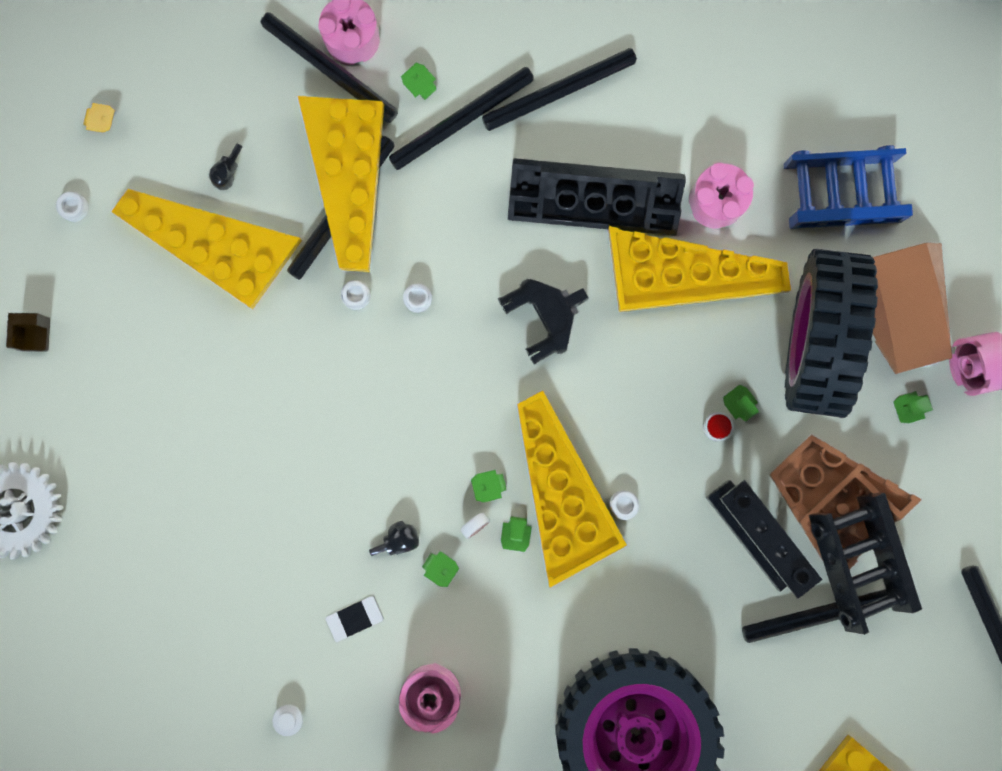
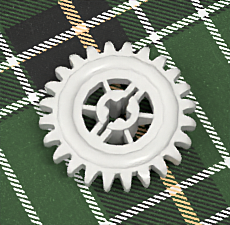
(44, 516)

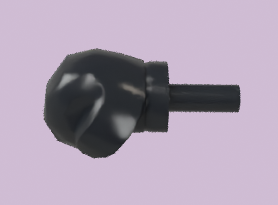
(222, 172)
(400, 539)

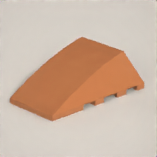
(912, 307)
(826, 481)

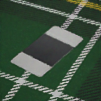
(354, 619)

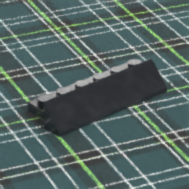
(595, 196)

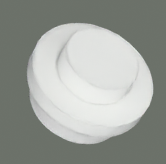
(417, 298)
(287, 720)

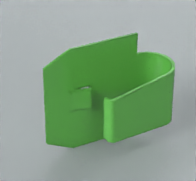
(419, 81)
(741, 403)
(912, 407)
(488, 486)
(516, 534)
(440, 569)

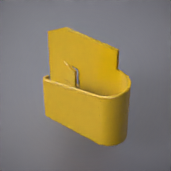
(99, 117)

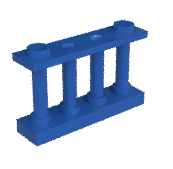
(835, 214)

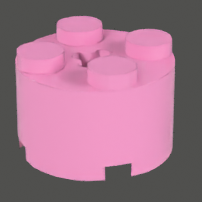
(349, 31)
(731, 184)
(978, 363)
(429, 715)

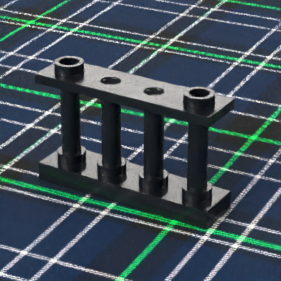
(763, 538)
(889, 555)

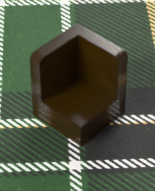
(28, 332)

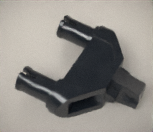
(554, 309)

